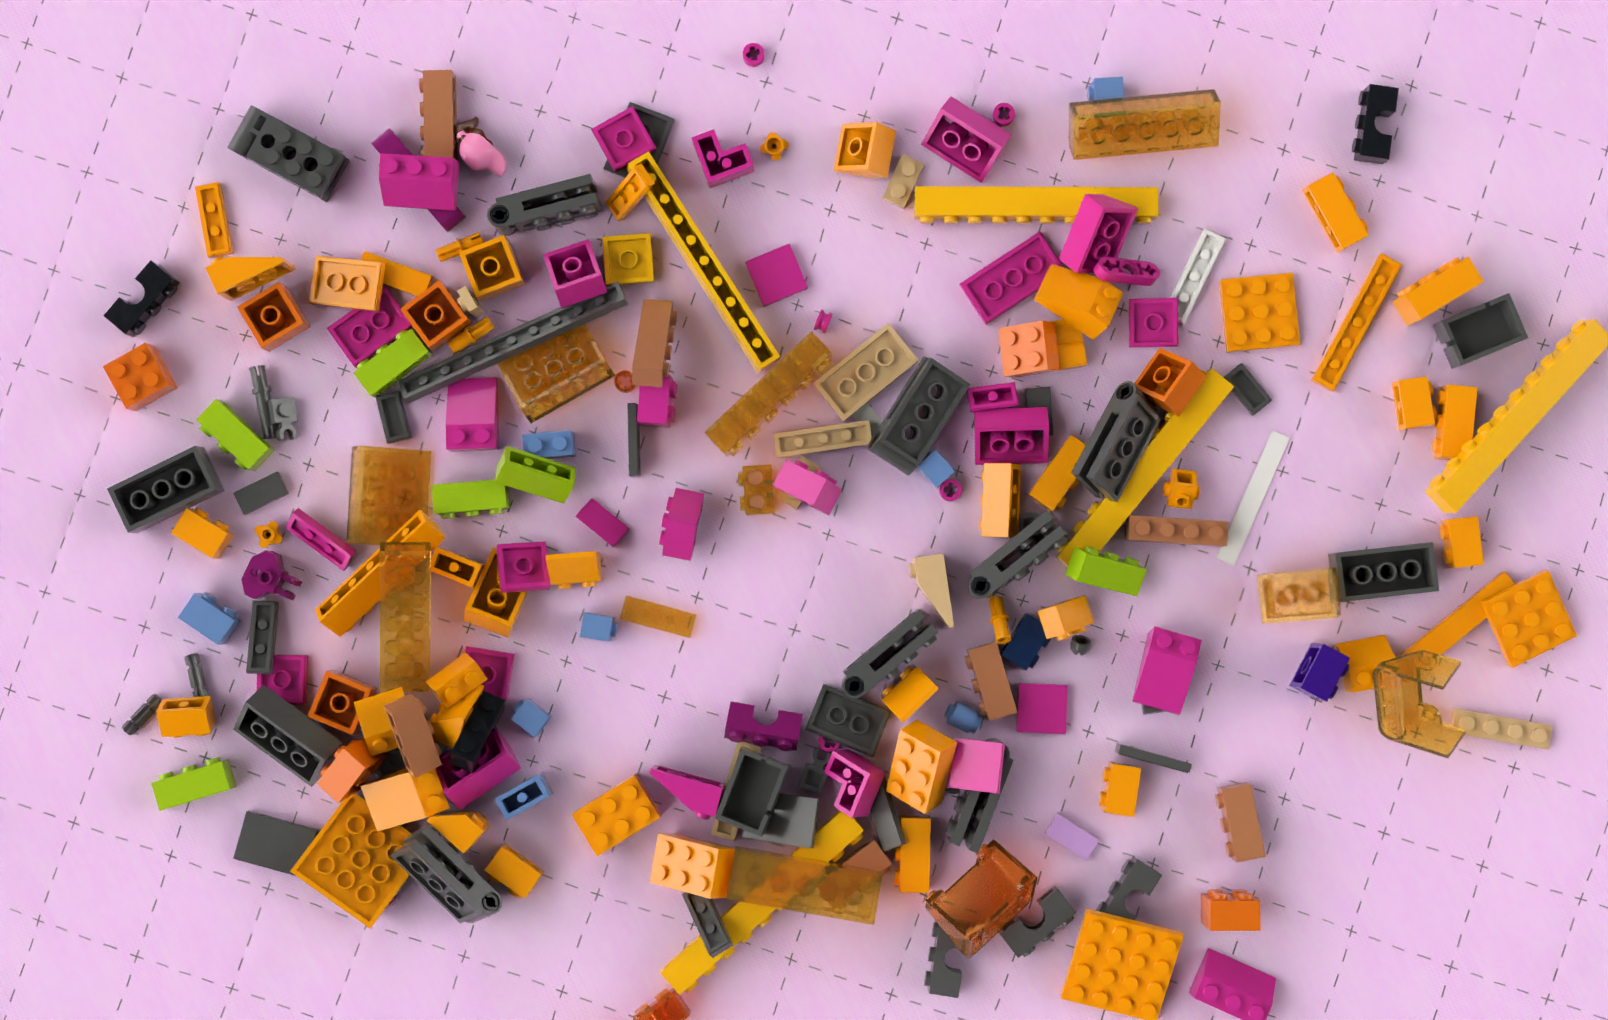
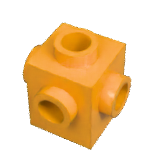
(1181, 488)

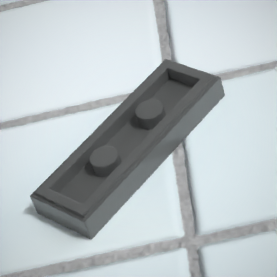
(633, 440)
(262, 637)
(1153, 758)
(887, 820)
(708, 923)

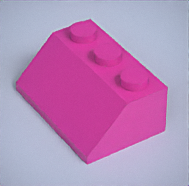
(965, 139)
(419, 181)
(1097, 232)
(1008, 437)
(493, 767)
(1233, 987)

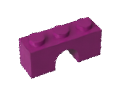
(744, 728)

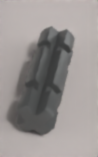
(196, 675)
(142, 714)

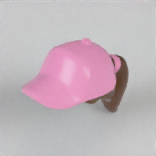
(477, 149)

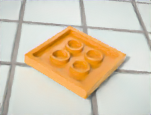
(1259, 312)
(1528, 618)

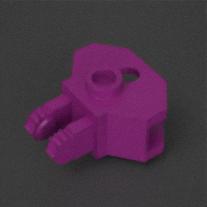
(270, 577)

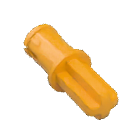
(452, 250)
(471, 335)
(999, 620)

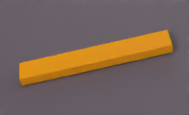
(1356, 322)
(1461, 620)

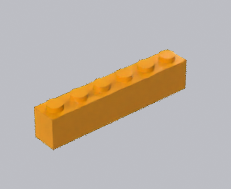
(362, 588)

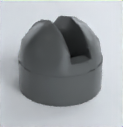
(1080, 644)

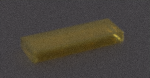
(658, 616)

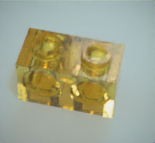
(764, 489)

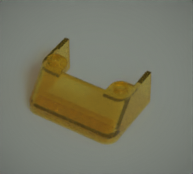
(1400, 703)

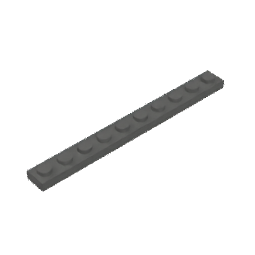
(510, 344)

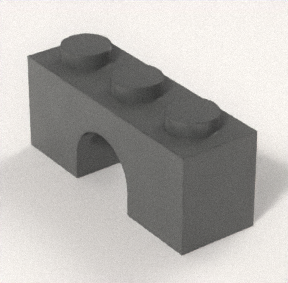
(1135, 877)
(1056, 912)
(941, 978)

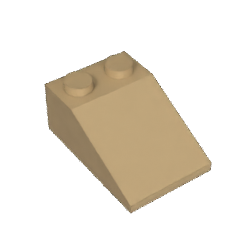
(932, 581)

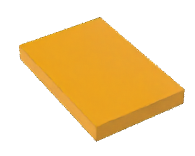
(347, 283)

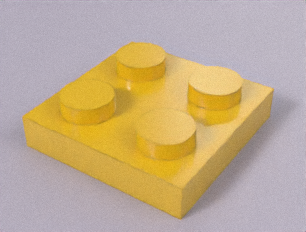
(628, 259)

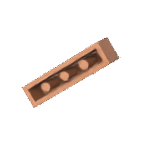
(439, 113)
(653, 342)
(1176, 531)

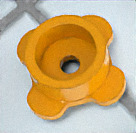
(773, 139)
(275, 537)

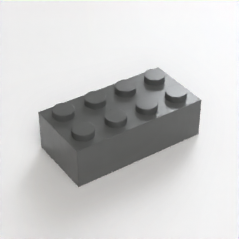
(165, 489)
(1385, 571)
(286, 735)

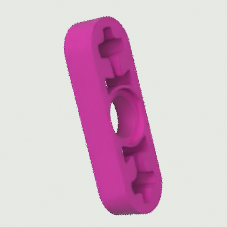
(1142, 272)

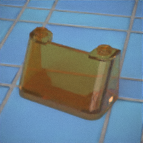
(982, 899)

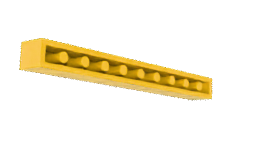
(1022, 203)
(707, 268)
(1517, 416)
(1160, 453)
(744, 917)

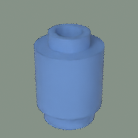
(963, 717)

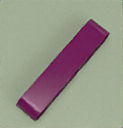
(390, 144)

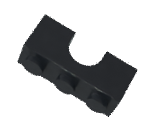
(1371, 144)
(157, 286)
(476, 731)

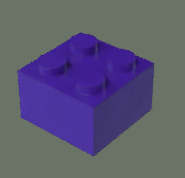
(1320, 672)

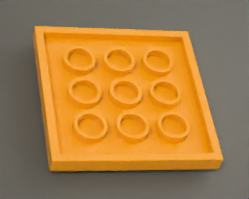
(354, 862)
(1121, 965)

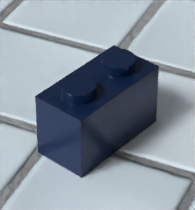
(1025, 642)

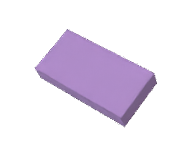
(1071, 836)

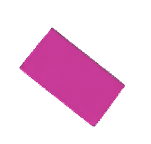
(992, 397)
(602, 522)

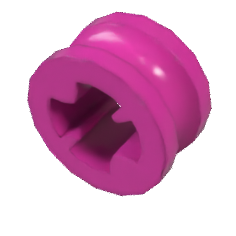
(746, 52)
(1004, 106)
(823, 321)
(955, 495)
(822, 742)

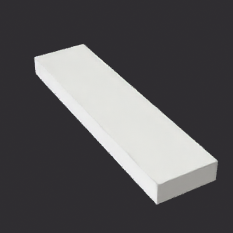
(1196, 272)

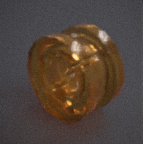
(617, 382)

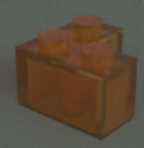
(667, 1006)

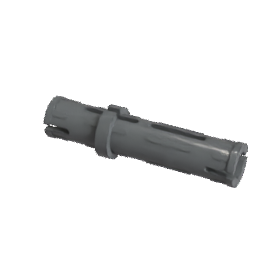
(262, 393)

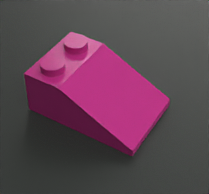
(472, 415)
(1166, 670)
(693, 791)

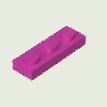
(320, 539)

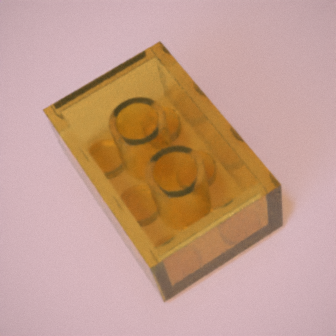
(1299, 595)

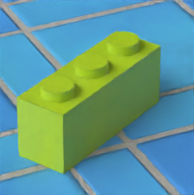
(392, 362)
(234, 435)
(535, 474)
(470, 498)
(1106, 570)
(193, 783)

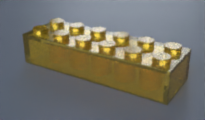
(1144, 124)
(769, 394)
(405, 616)
(804, 885)

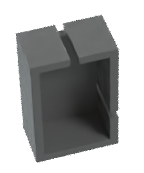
(1480, 331)
(752, 791)

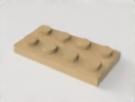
(865, 372)

